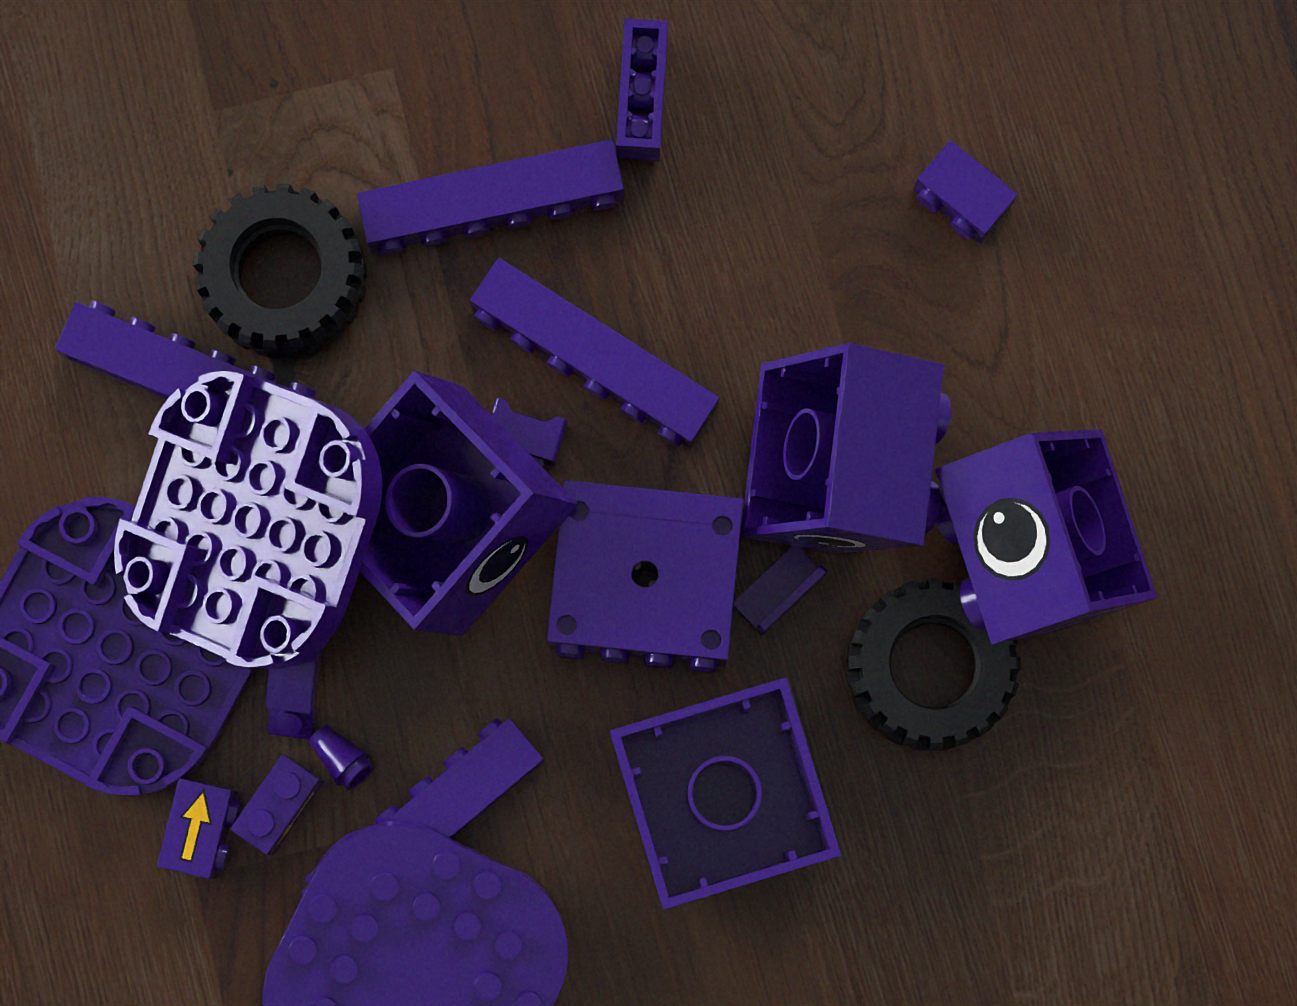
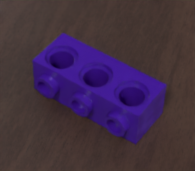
(642, 90)

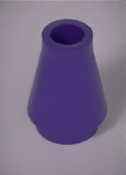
(342, 758)

